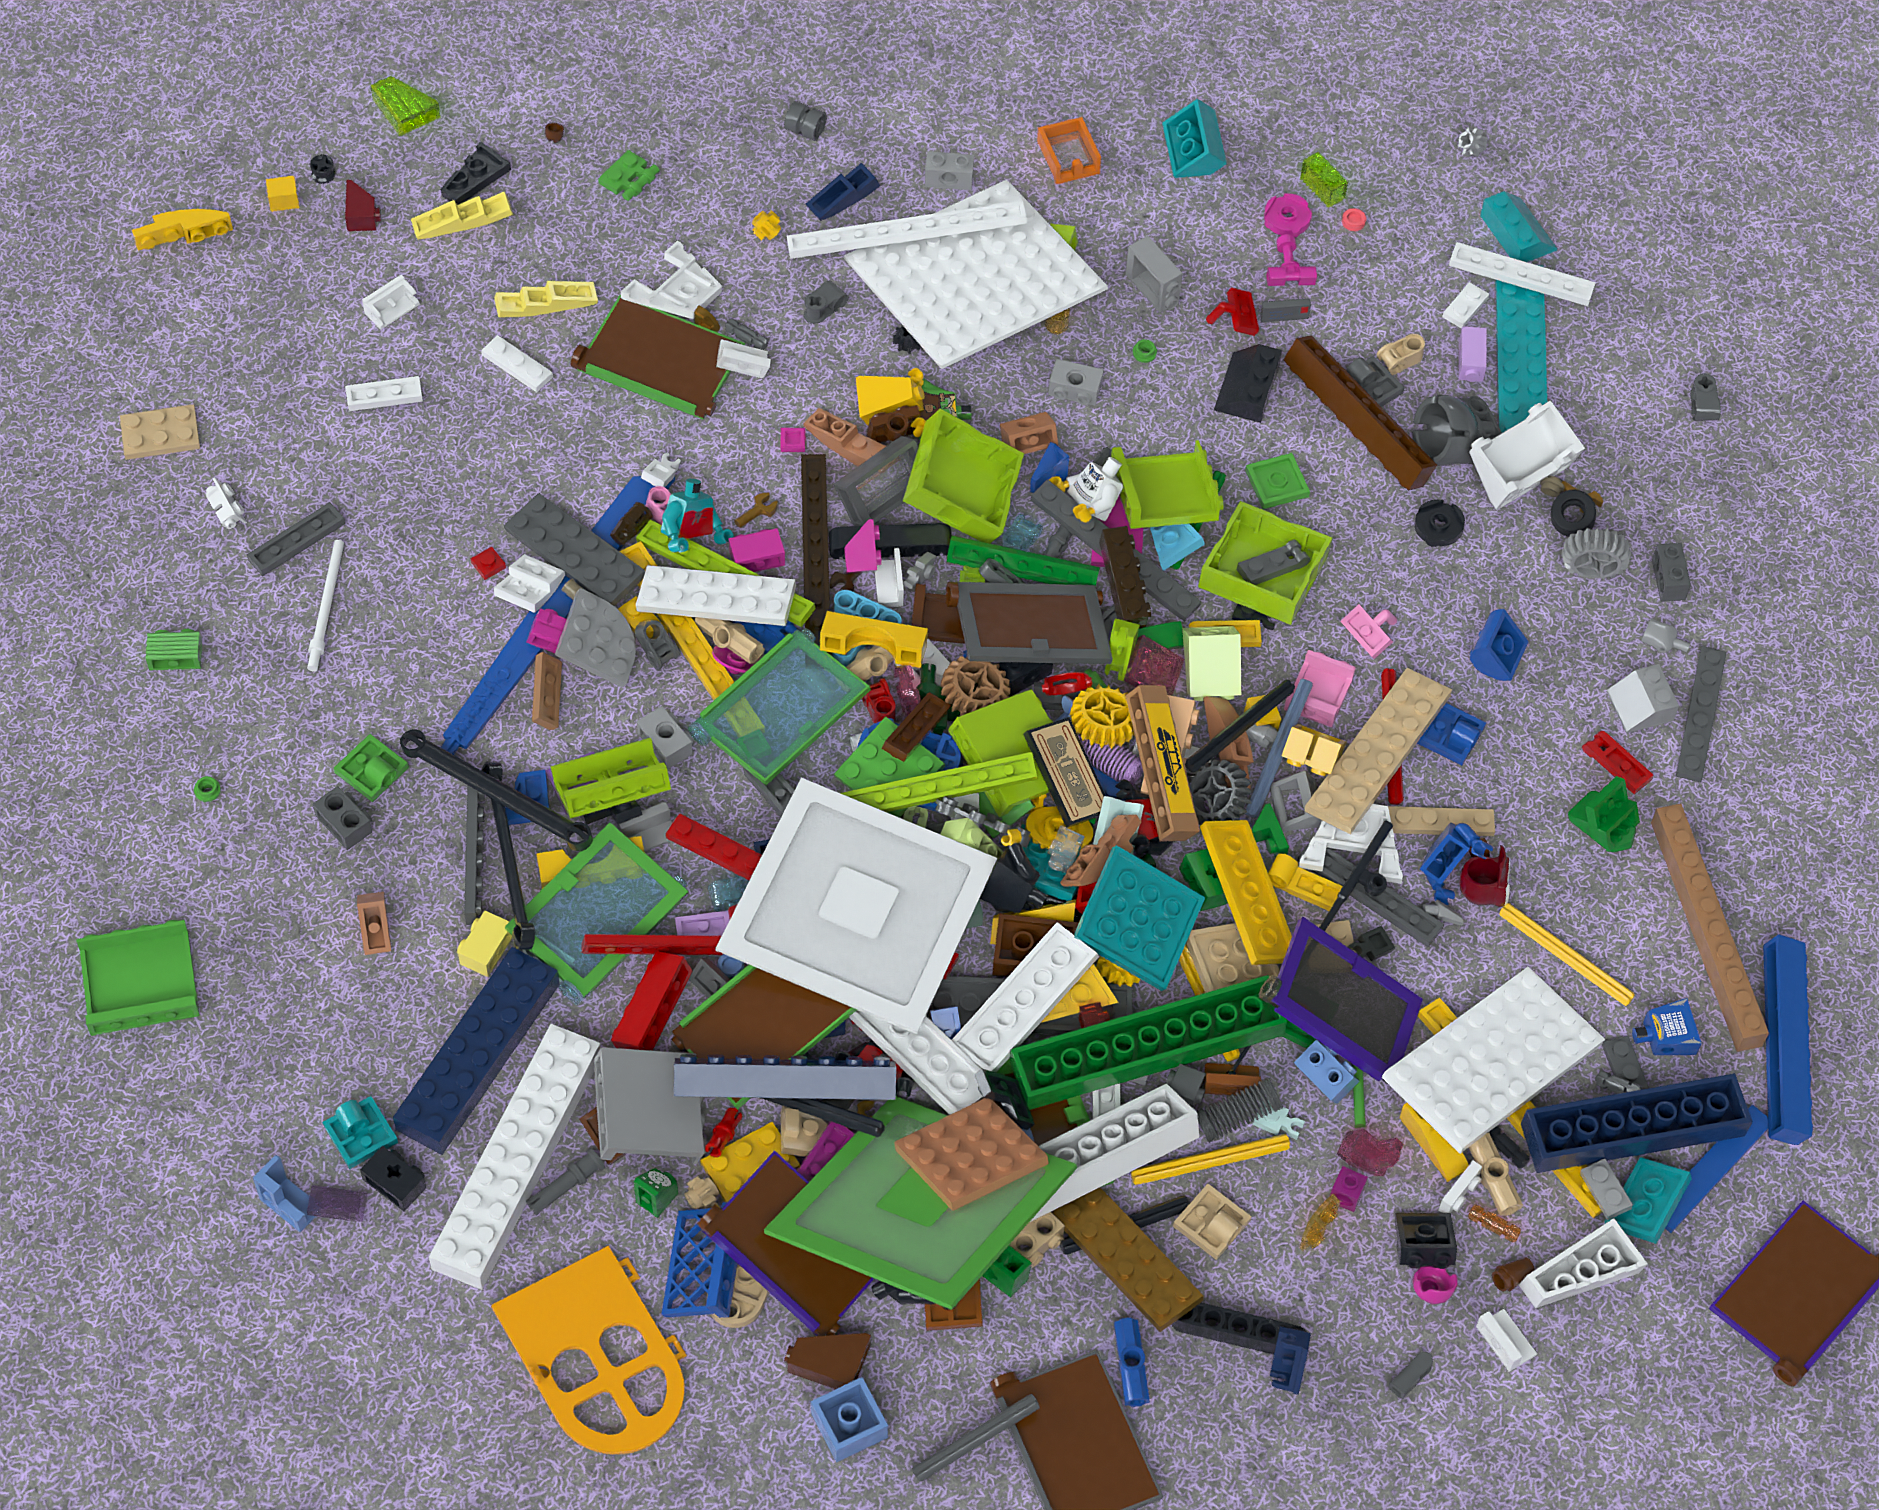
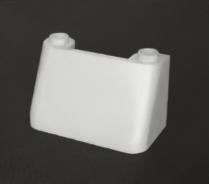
(1525, 454)

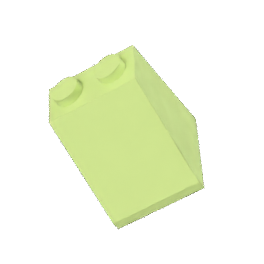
(1212, 662)

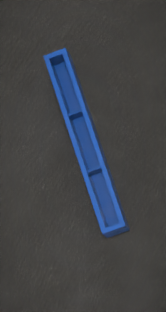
(1787, 1040)

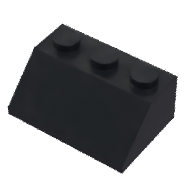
(1249, 382)

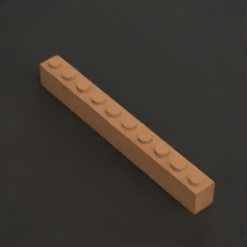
(1709, 928)

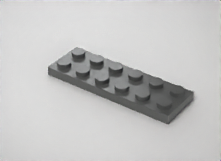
(574, 549)

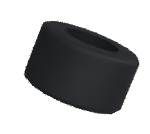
(1573, 498)

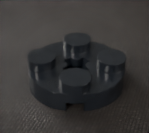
(1439, 535)

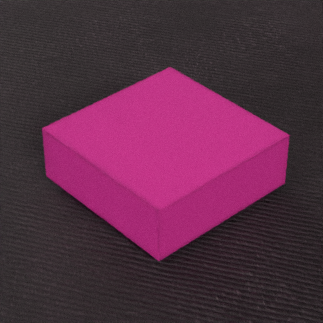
(792, 440)

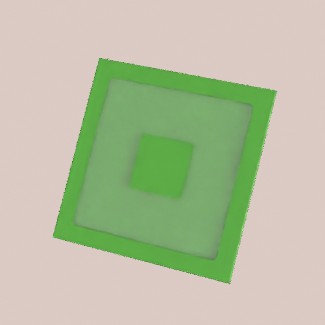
(891, 1225)

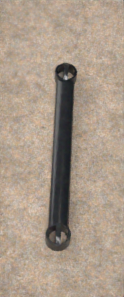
(496, 790)
(523, 932)

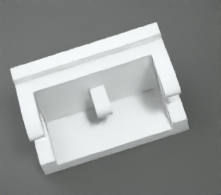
(390, 302)

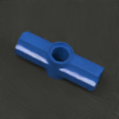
(1130, 1347)

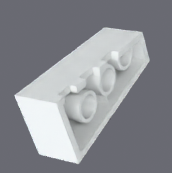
(1588, 1264)

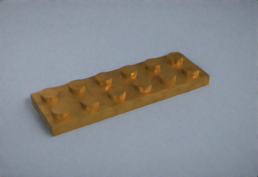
(1129, 1258)

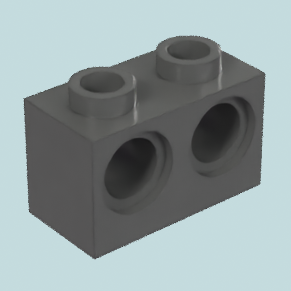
(1671, 572)
(338, 820)

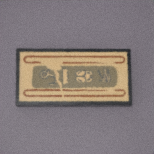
(1066, 771)

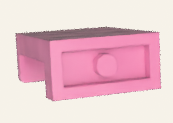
(1330, 686)

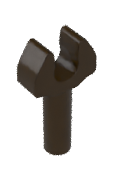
(847, 579)

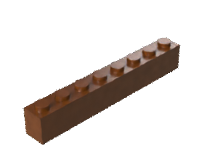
(1360, 413)

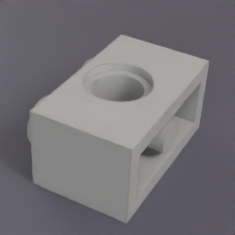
(949, 170)
(1086, 380)
(660, 724)

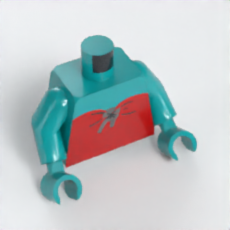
(691, 516)

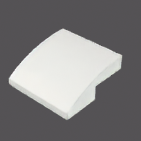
(529, 583)

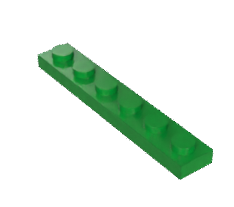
(1022, 563)

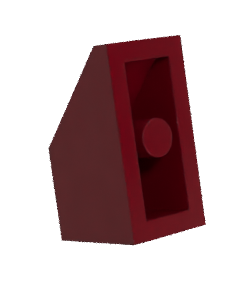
(360, 209)

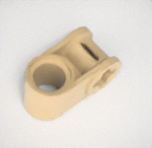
(1400, 355)

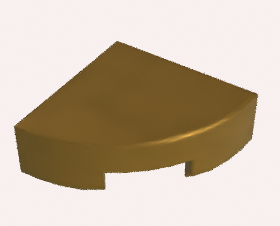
(706, 319)

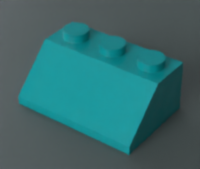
(1194, 141)
(1516, 227)

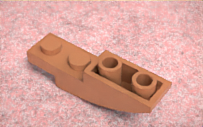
(842, 437)
(1220, 715)
(1093, 857)

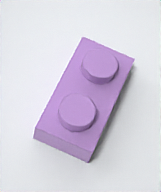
(703, 924)

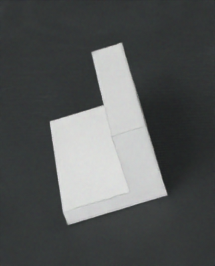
(743, 359)
(889, 582)
(1505, 1339)

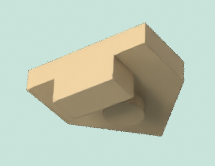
(799, 1131)

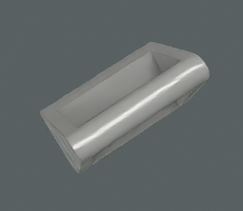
(1307, 788)

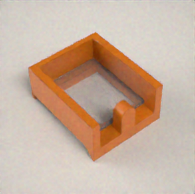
(1069, 150)

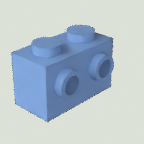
(1327, 1071)

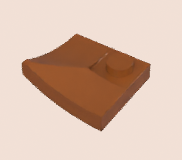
(965, 1314)

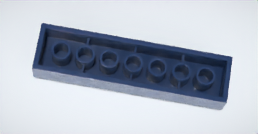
(476, 1051)
(1636, 1123)

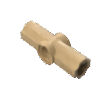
(733, 637)
(862, 664)
(1500, 1188)

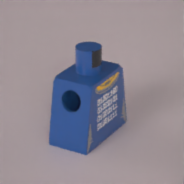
(1669, 1030)

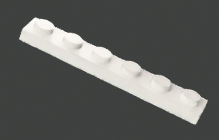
(1522, 274)

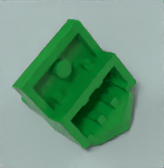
(1608, 816)

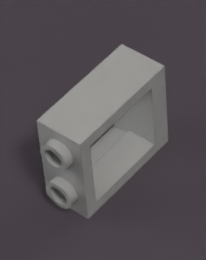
(1154, 274)

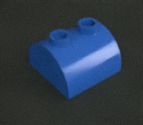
(1499, 647)

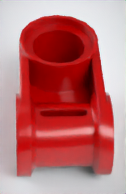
(880, 700)

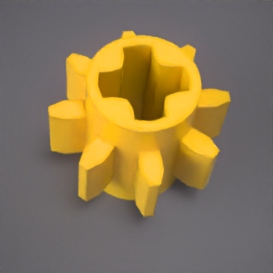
(766, 225)

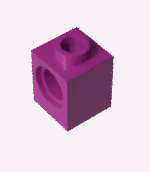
(1349, 1188)

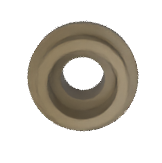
(1552, 486)

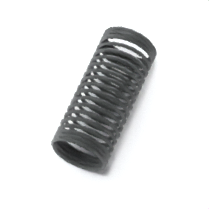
(1206, 1120)

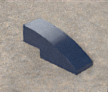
(843, 192)

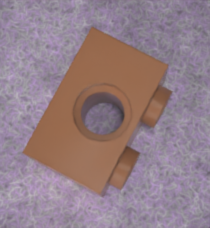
(1030, 433)

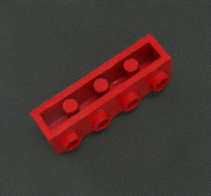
(652, 1002)

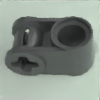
(824, 302)
(1705, 398)
(658, 648)

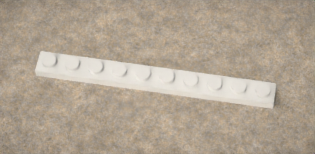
(906, 229)

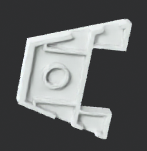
(682, 291)
(1358, 841)

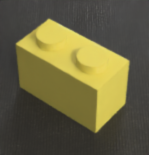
(484, 944)

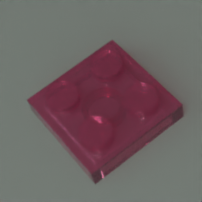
(1153, 665)

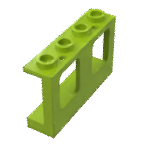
(611, 787)

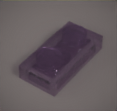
(337, 1203)

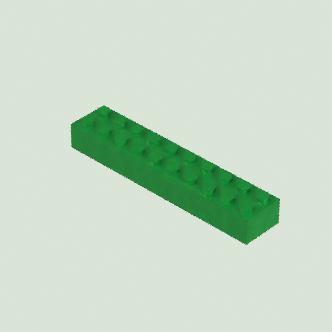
(1145, 1043)

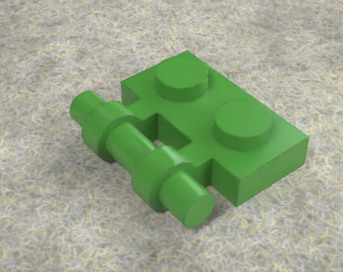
(623, 171)

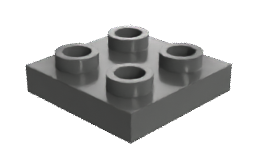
(1375, 380)

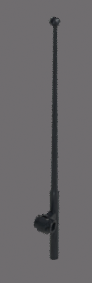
(1358, 875)

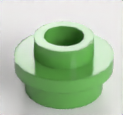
(1144, 345)
(207, 782)

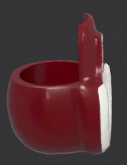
(1486, 880)

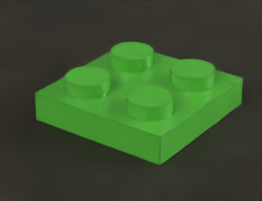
(1277, 481)

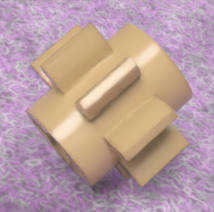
(701, 1193)

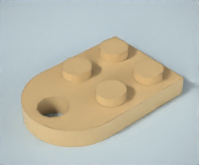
(747, 1298)

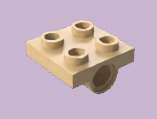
(1212, 1221)

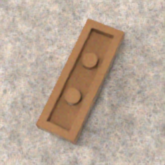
(546, 691)

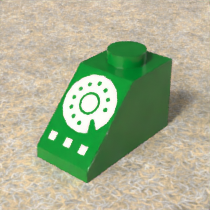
(655, 1191)

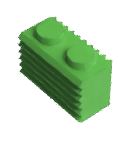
(174, 650)

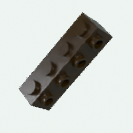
(1123, 576)

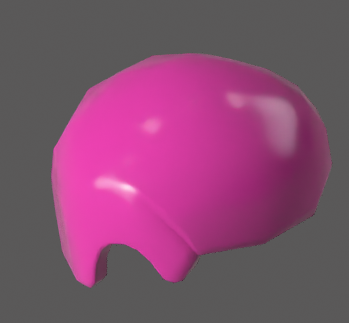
(1440, 1279)

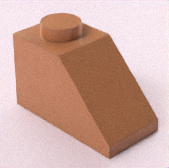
(374, 923)

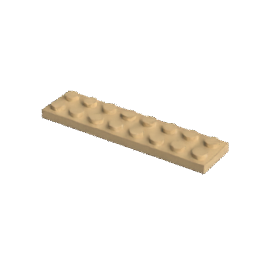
(1378, 751)

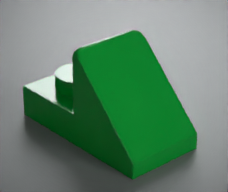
(1269, 829)

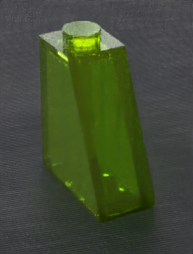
(404, 105)

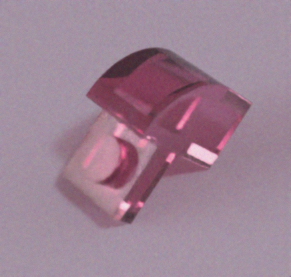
(1369, 1154)

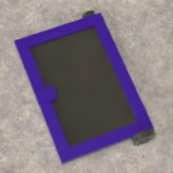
(1343, 1000)

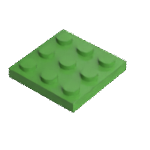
(873, 766)

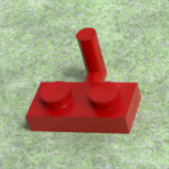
(1242, 311)

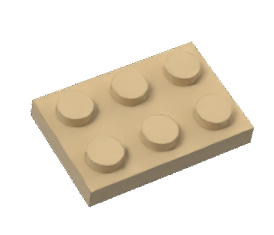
(159, 432)

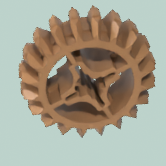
(960, 681)

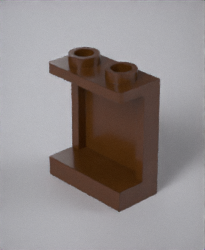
(932, 613)

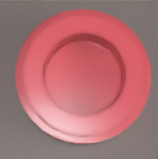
(1354, 219)

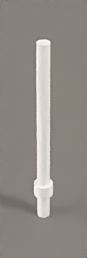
(317, 644)

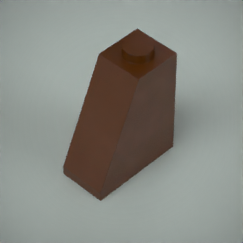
(828, 1359)

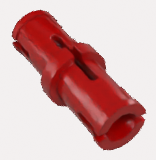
(723, 1132)

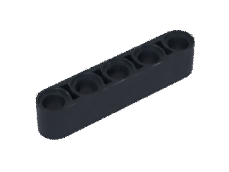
(909, 538)
(1226, 1321)

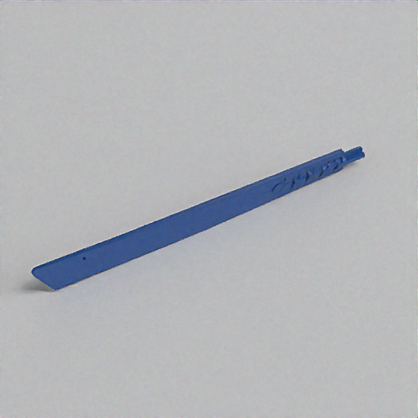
(517, 654)

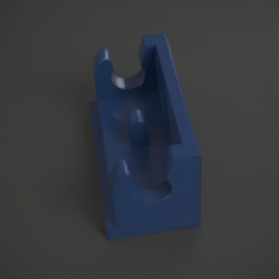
(1290, 1359)

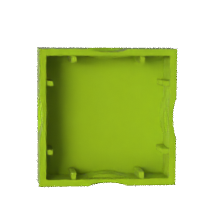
(963, 477)
(1250, 535)

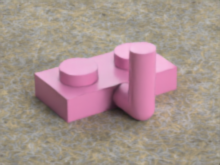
(1368, 630)

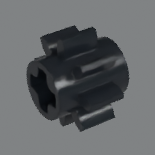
(905, 340)

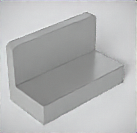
(650, 826)

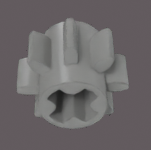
(1472, 142)

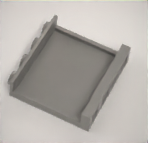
(640, 1108)

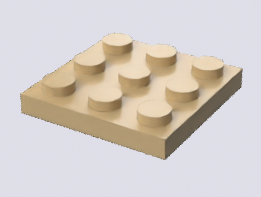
(1223, 958)

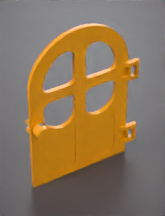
(572, 1313)

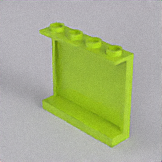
(1168, 489)
(997, 734)

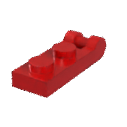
(1618, 761)

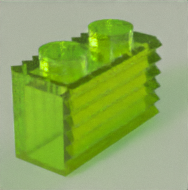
(1323, 179)

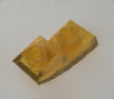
(1316, 1226)

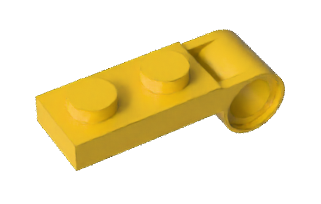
(1302, 883)

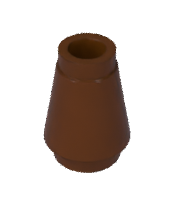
(1511, 1274)

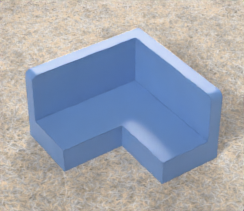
(282, 1195)

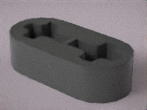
(996, 573)

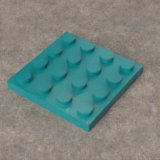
(1139, 918)

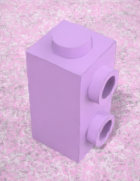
(1472, 354)

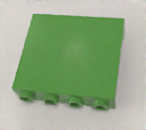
(138, 977)

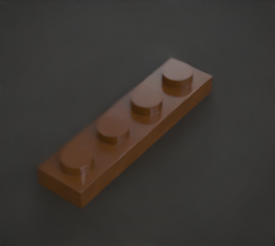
(916, 727)

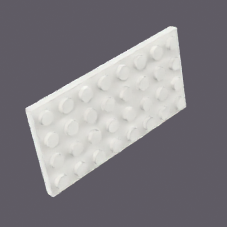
(1493, 1059)

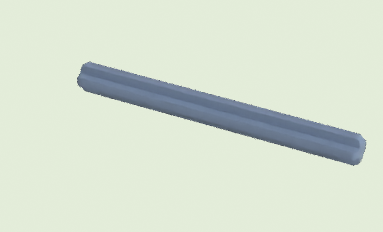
(1275, 756)

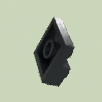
(1425, 1239)

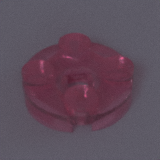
(908, 697)

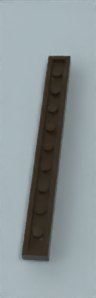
(815, 539)

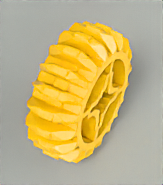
(1102, 716)

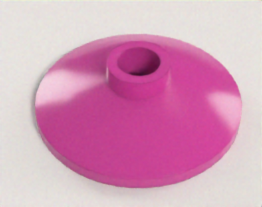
(730, 660)

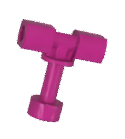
(1290, 269)

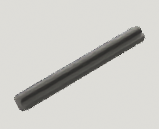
(975, 1437)

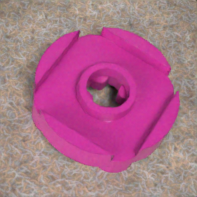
(1284, 225)

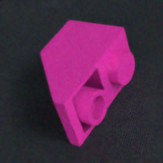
(861, 550)

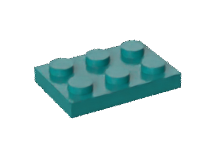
(1654, 1196)

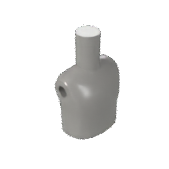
(1663, 637)

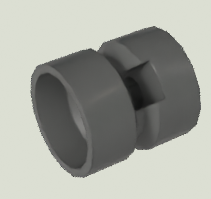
(802, 119)

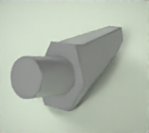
(1443, 913)

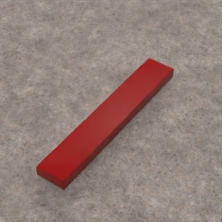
(650, 944)

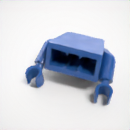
(1447, 853)

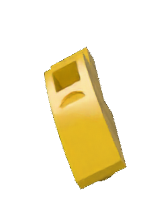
(188, 223)

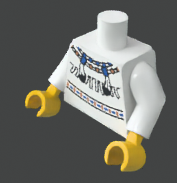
(1093, 489)

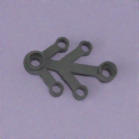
(949, 807)

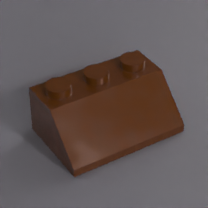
(1017, 939)

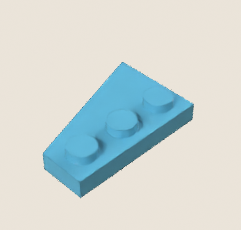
(1175, 542)

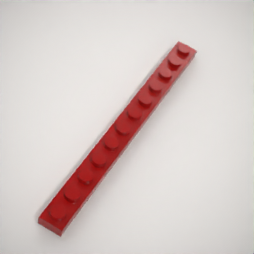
(725, 852)

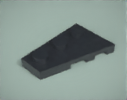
(477, 173)

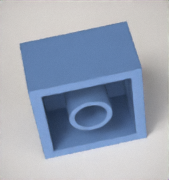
(849, 1419)

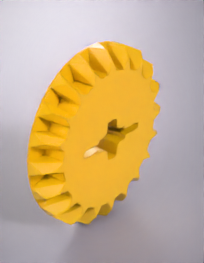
(1044, 826)

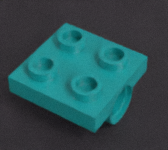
(359, 1131)

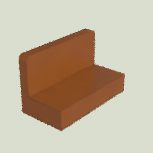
(1220, 1083)

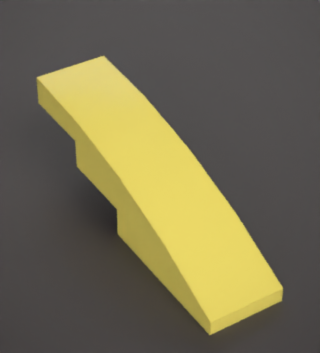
(465, 216)
(542, 300)

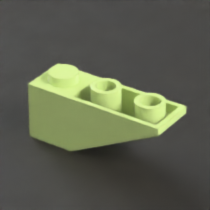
(970, 834)

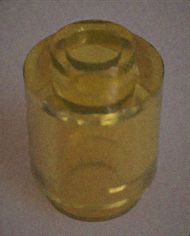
(1058, 323)

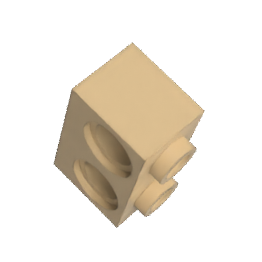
(1038, 1241)

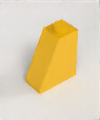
(886, 395)

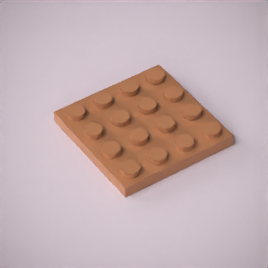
(971, 1153)

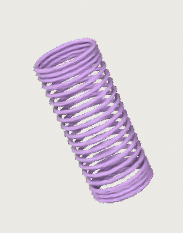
(1133, 771)

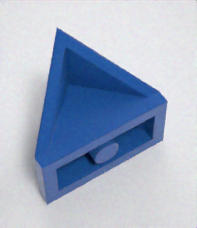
(1053, 463)

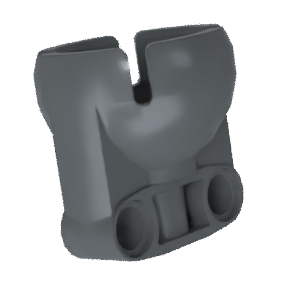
(1453, 427)

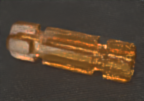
(1494, 1223)

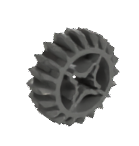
(1208, 787)

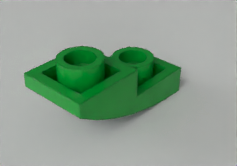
(1166, 634)

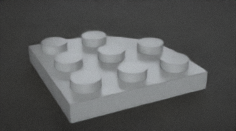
(598, 639)

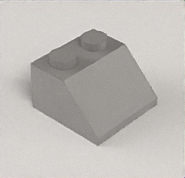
(1643, 699)

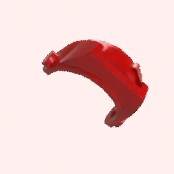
(1082, 683)

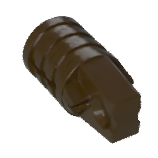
(631, 523)

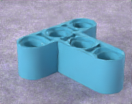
(860, 607)

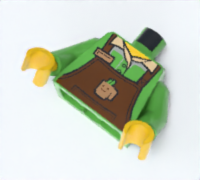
(935, 399)

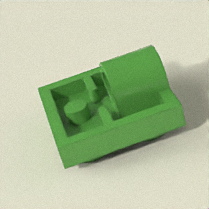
(371, 767)

